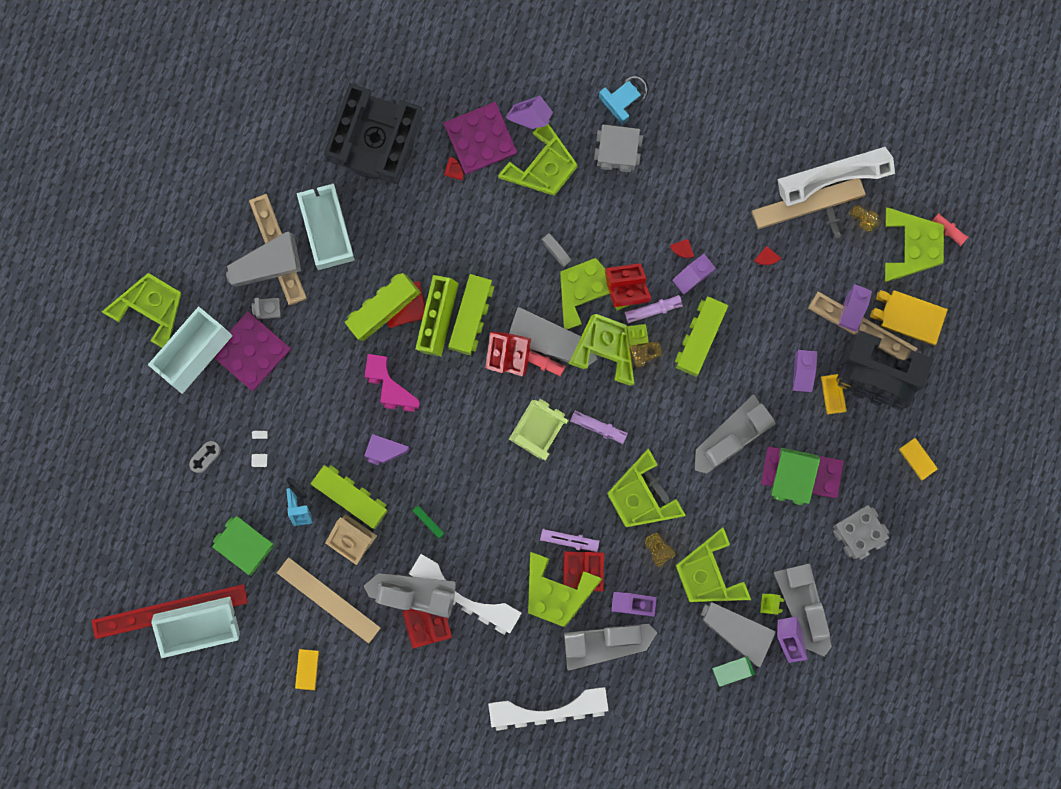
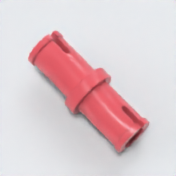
(950, 230)
(546, 363)

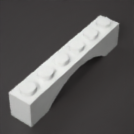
(871, 164)
(500, 614)
(507, 713)

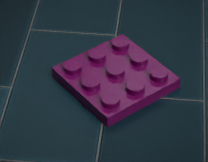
(480, 138)
(251, 351)

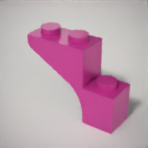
(392, 393)

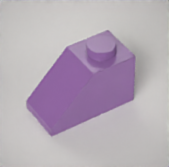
(530, 113)
(694, 274)
(855, 307)
(804, 370)
(383, 450)
(633, 604)
(792, 639)

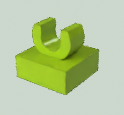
(637, 334)
(770, 604)

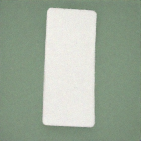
(259, 460)

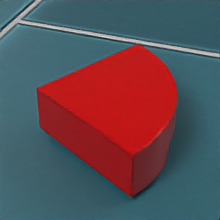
(454, 169)
(682, 249)
(767, 257)

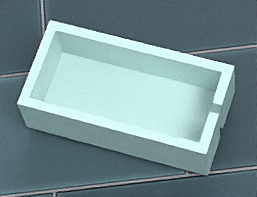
(325, 227)
(190, 350)
(195, 627)

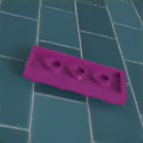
(826, 480)

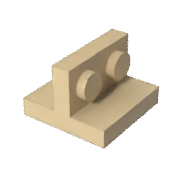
(350, 539)

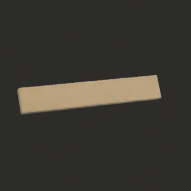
(817, 201)
(270, 230)
(889, 343)
(328, 600)

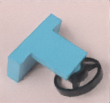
(623, 97)
(297, 515)

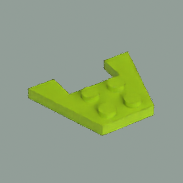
(549, 168)
(922, 244)
(579, 286)
(153, 300)
(608, 340)
(635, 501)
(702, 576)
(552, 599)

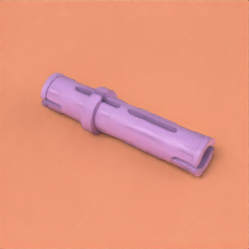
(653, 309)
(599, 427)
(592, 544)

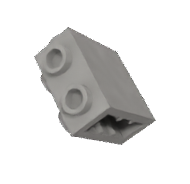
(618, 148)
(861, 533)

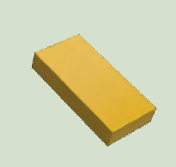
(833, 395)
(918, 459)
(307, 669)

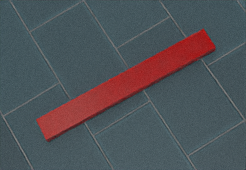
(142, 617)

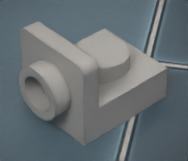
(266, 308)

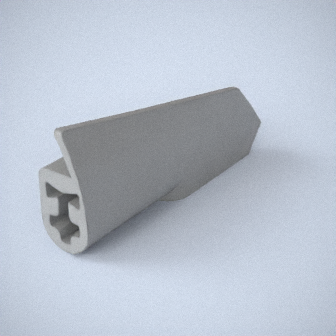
(546, 336)
(732, 436)
(413, 593)
(803, 602)
(601, 645)

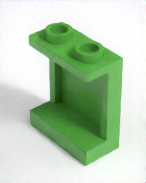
(795, 476)
(242, 545)

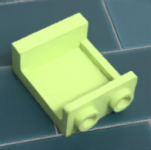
(538, 428)

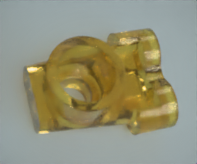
(868, 219)
(640, 353)
(661, 551)

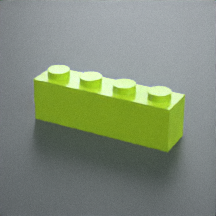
(382, 307)
(437, 315)
(470, 315)
(702, 335)
(350, 497)

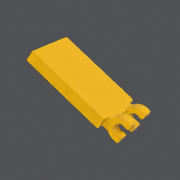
(910, 316)

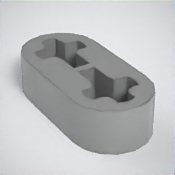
(555, 249)
(208, 460)

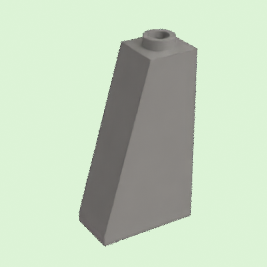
(269, 261)
(741, 633)

